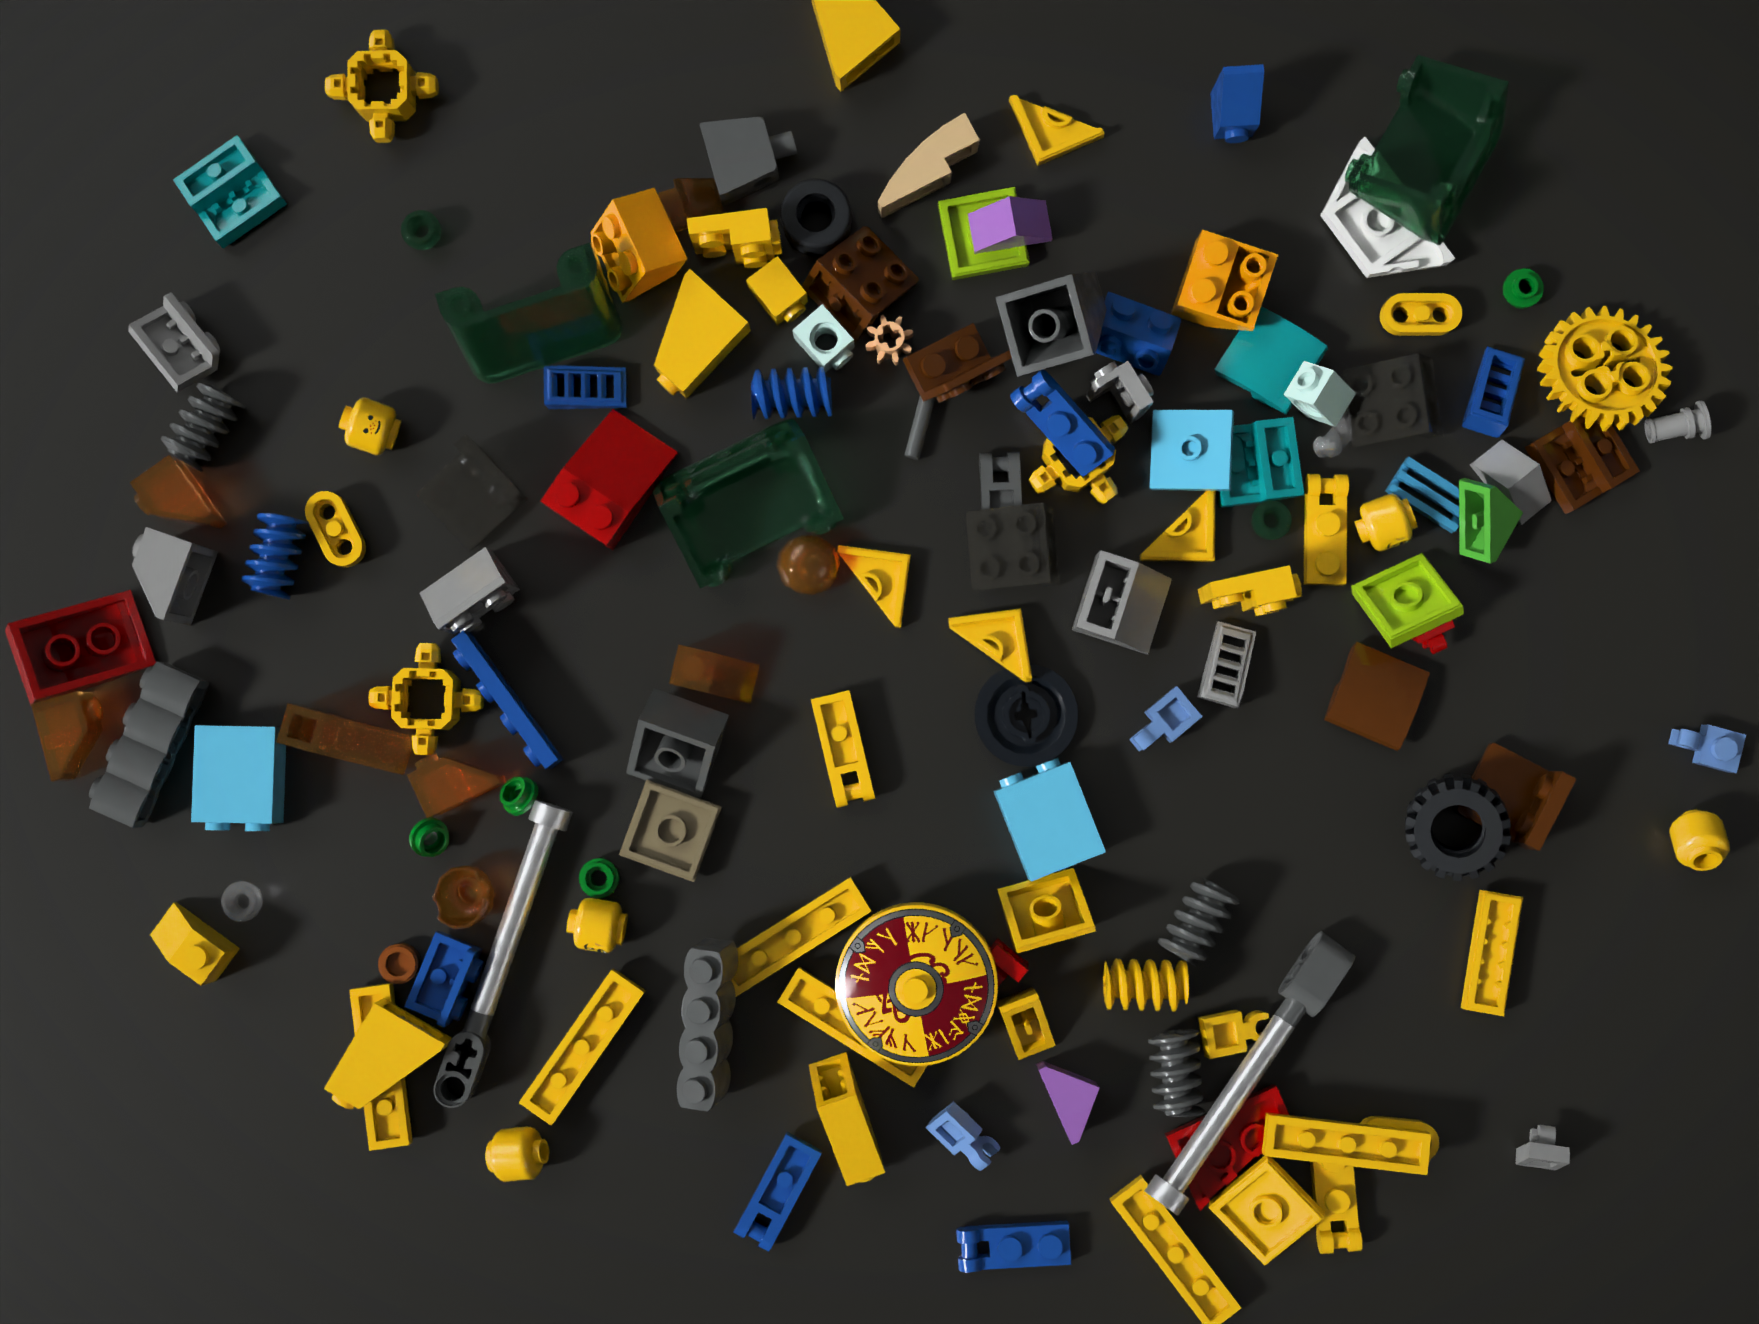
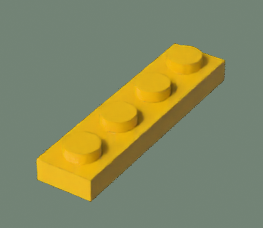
(798, 934)
(818, 1005)
(582, 1046)
(388, 1114)
(1346, 1143)
(1175, 1253)

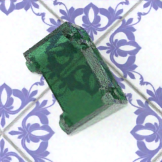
(1432, 147)
(538, 328)
(745, 500)

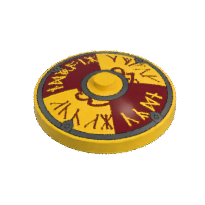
(916, 984)

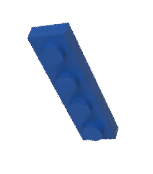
(495, 687)

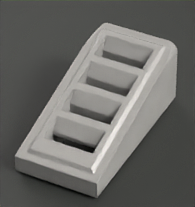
(1218, 696)

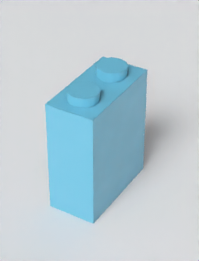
(238, 777)
(1048, 819)

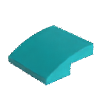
(230, 191)
(1269, 358)
(1263, 463)

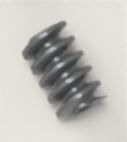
(201, 425)
(1198, 921)
(1177, 1073)

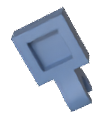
(1168, 717)
(1712, 746)
(961, 1133)

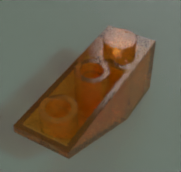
(345, 738)

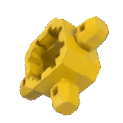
(385, 58)
(1102, 488)
(397, 698)

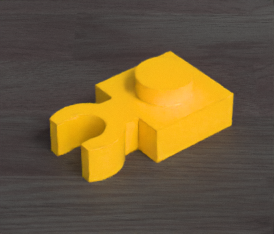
(1227, 1032)

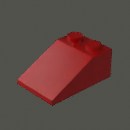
(609, 478)
(79, 646)

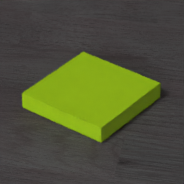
(958, 237)
(1407, 600)

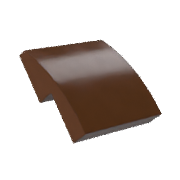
(1581, 462)
(1377, 696)

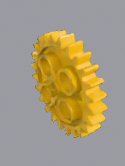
(1594, 339)

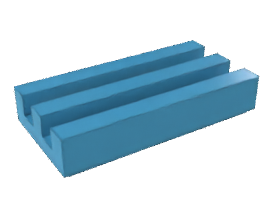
(1417, 505)

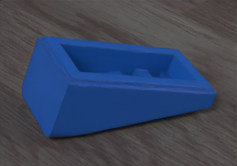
(556, 372)
(1487, 416)

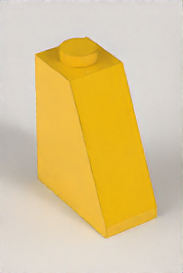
(854, 36)
(697, 336)
(382, 1054)
(846, 1119)

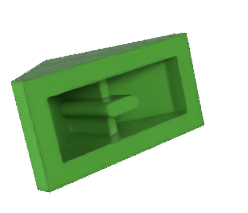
(1484, 520)

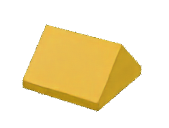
(1045, 910)

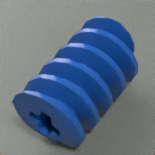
(791, 393)
(274, 554)

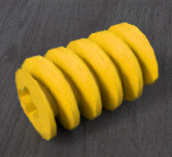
(1145, 983)

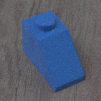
(1237, 102)

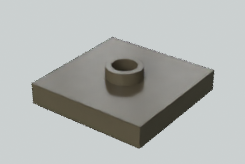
(670, 830)

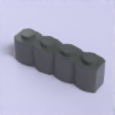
(148, 745)
(706, 1017)

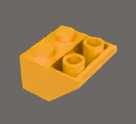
(637, 244)
(1224, 283)

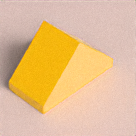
(1026, 1023)

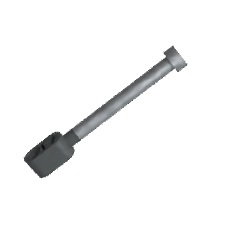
(548, 820)
(1305, 990)

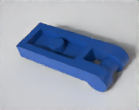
(1063, 423)
(778, 1190)
(1014, 1245)

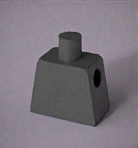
(744, 155)

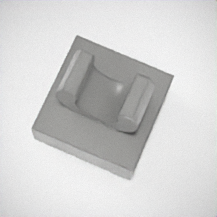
(1542, 1151)

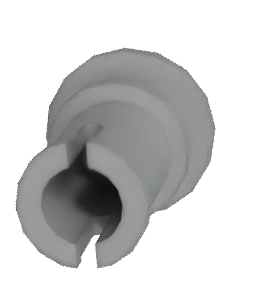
(1684, 423)

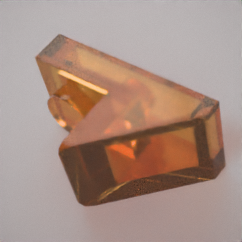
(690, 199)

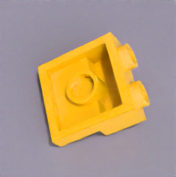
(745, 232)
(1261, 591)

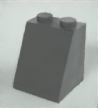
(1053, 321)

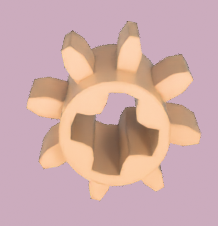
(895, 331)

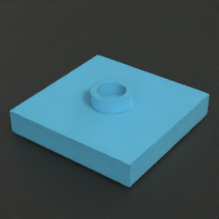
(1191, 450)

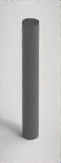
(919, 428)

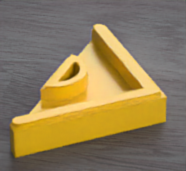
(1051, 131)
(1189, 536)
(883, 577)
(998, 636)

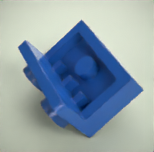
(1137, 334)
(444, 979)

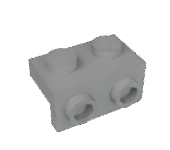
(176, 343)
(1127, 388)

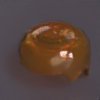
(808, 564)
(463, 897)

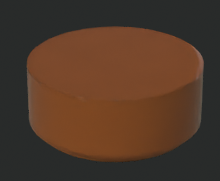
(399, 963)

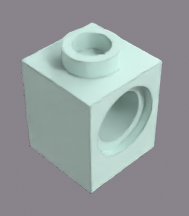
(820, 323)
(1319, 393)

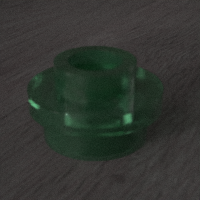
(415, 220)
(1283, 517)

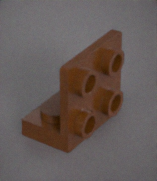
(858, 281)
(949, 364)
(1528, 792)

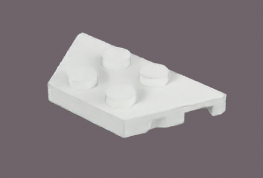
(1372, 238)

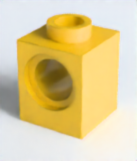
(778, 291)

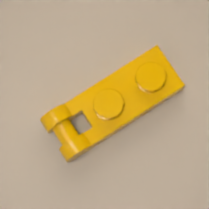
(1325, 530)
(842, 746)
(1336, 1194)

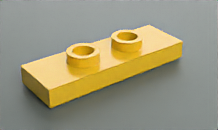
(1491, 952)

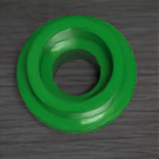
(1515, 296)
(518, 795)
(435, 843)
(586, 878)

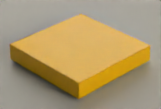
(1266, 1209)

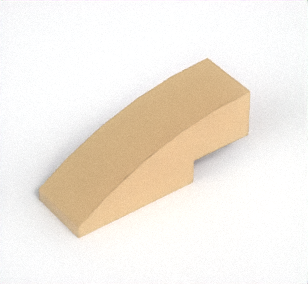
(929, 165)

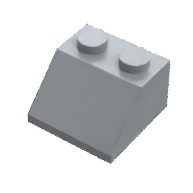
(172, 574)

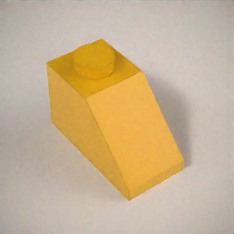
(193, 945)

